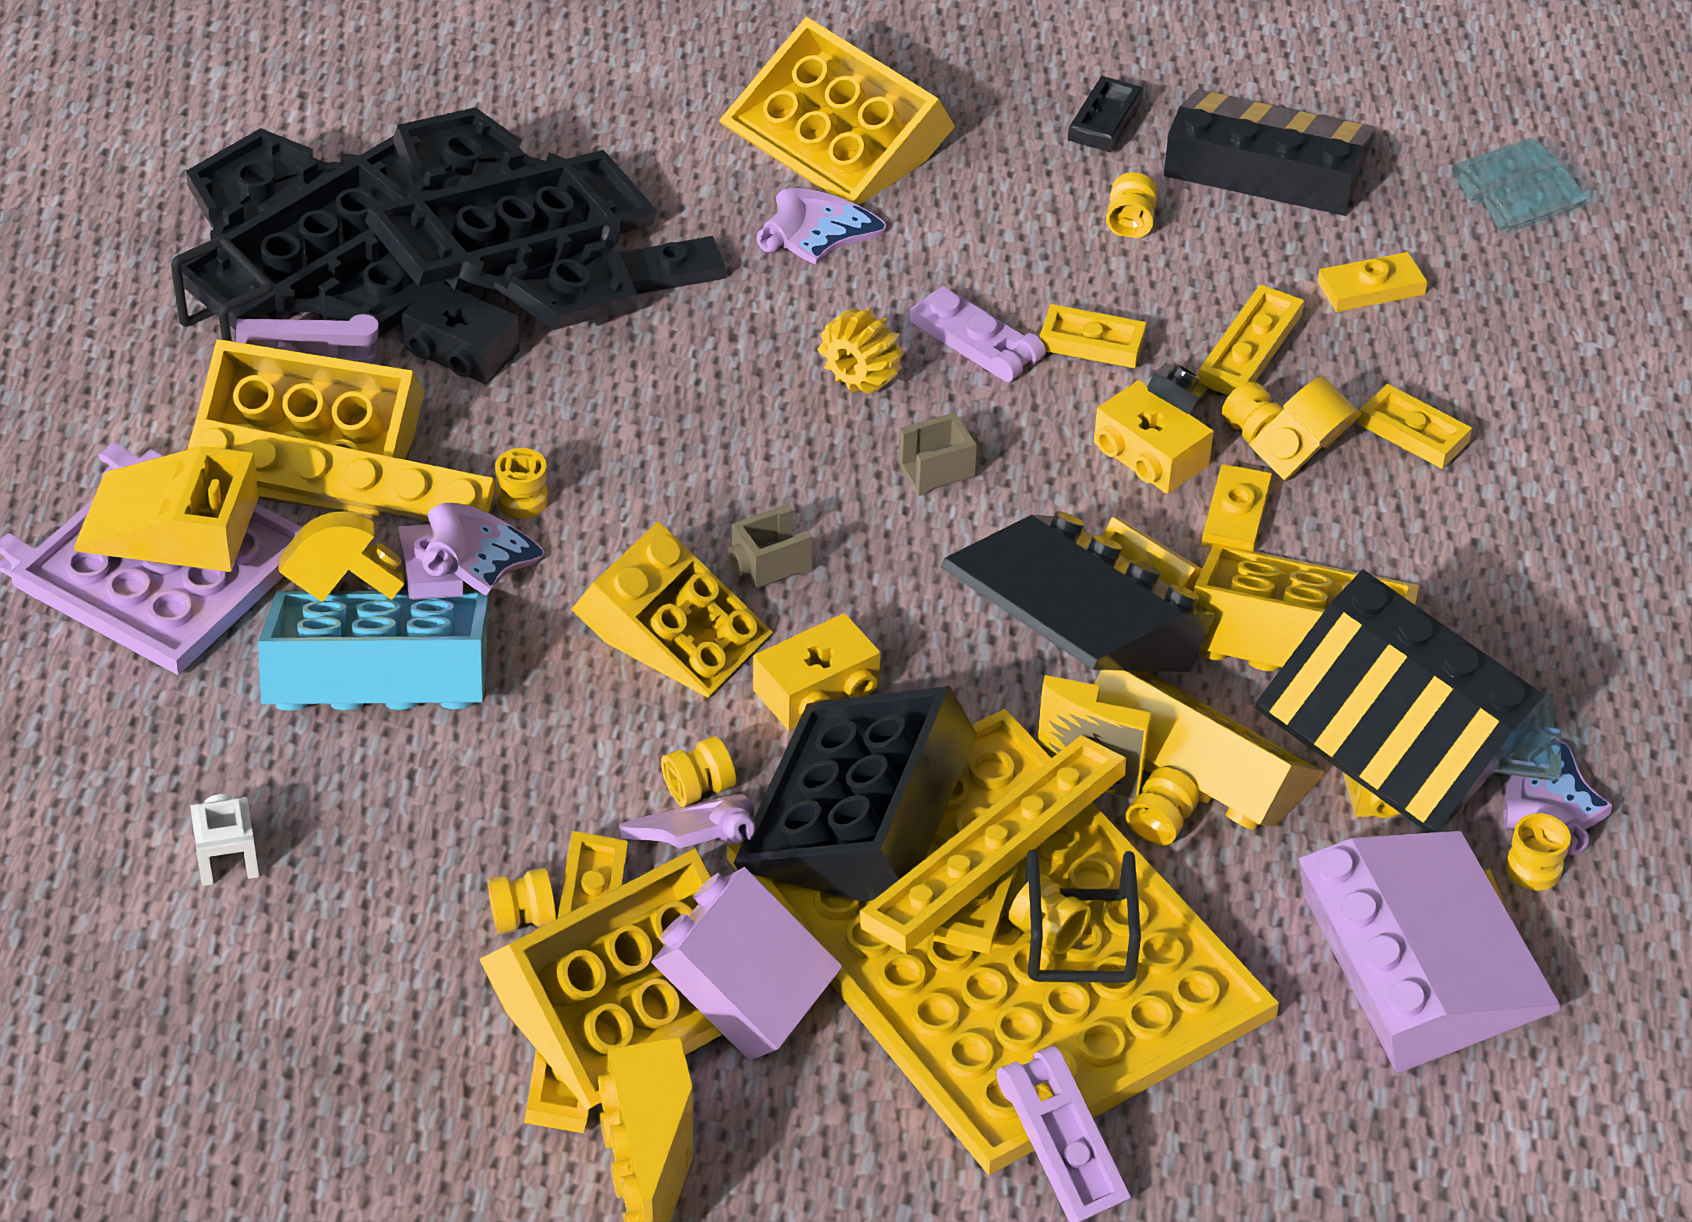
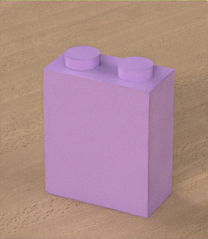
(745, 962)

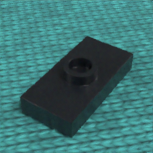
(1105, 114)
(674, 264)
(1177, 386)

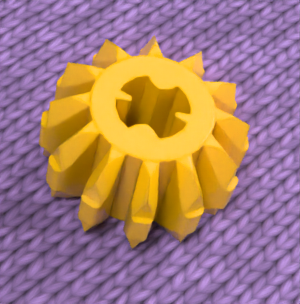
(861, 350)

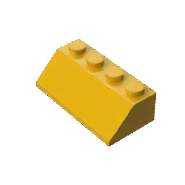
(1216, 752)

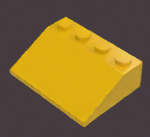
(838, 115)
(315, 401)
(1267, 603)
(592, 981)

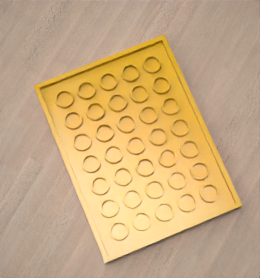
(966, 1013)

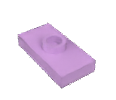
(420, 584)

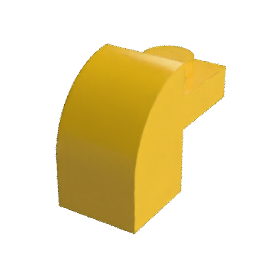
(1306, 424)
(334, 545)

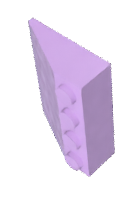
(1423, 943)

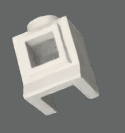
(222, 828)

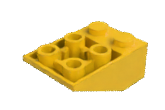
(174, 509)
(671, 613)
(648, 1126)

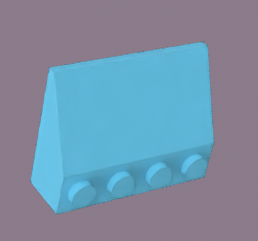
(373, 650)

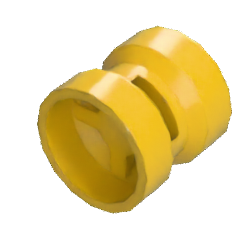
(1132, 205)
(1250, 409)
(521, 483)
(698, 771)
(1162, 806)
(1538, 851)
(521, 900)
(1062, 917)

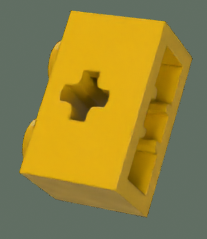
(1152, 437)
(816, 666)

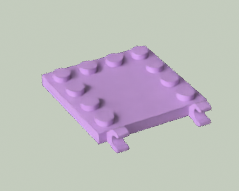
(147, 605)

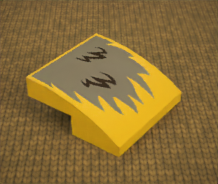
(1073, 710)

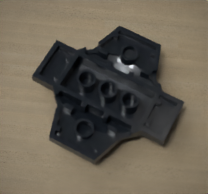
(511, 220)
(301, 229)

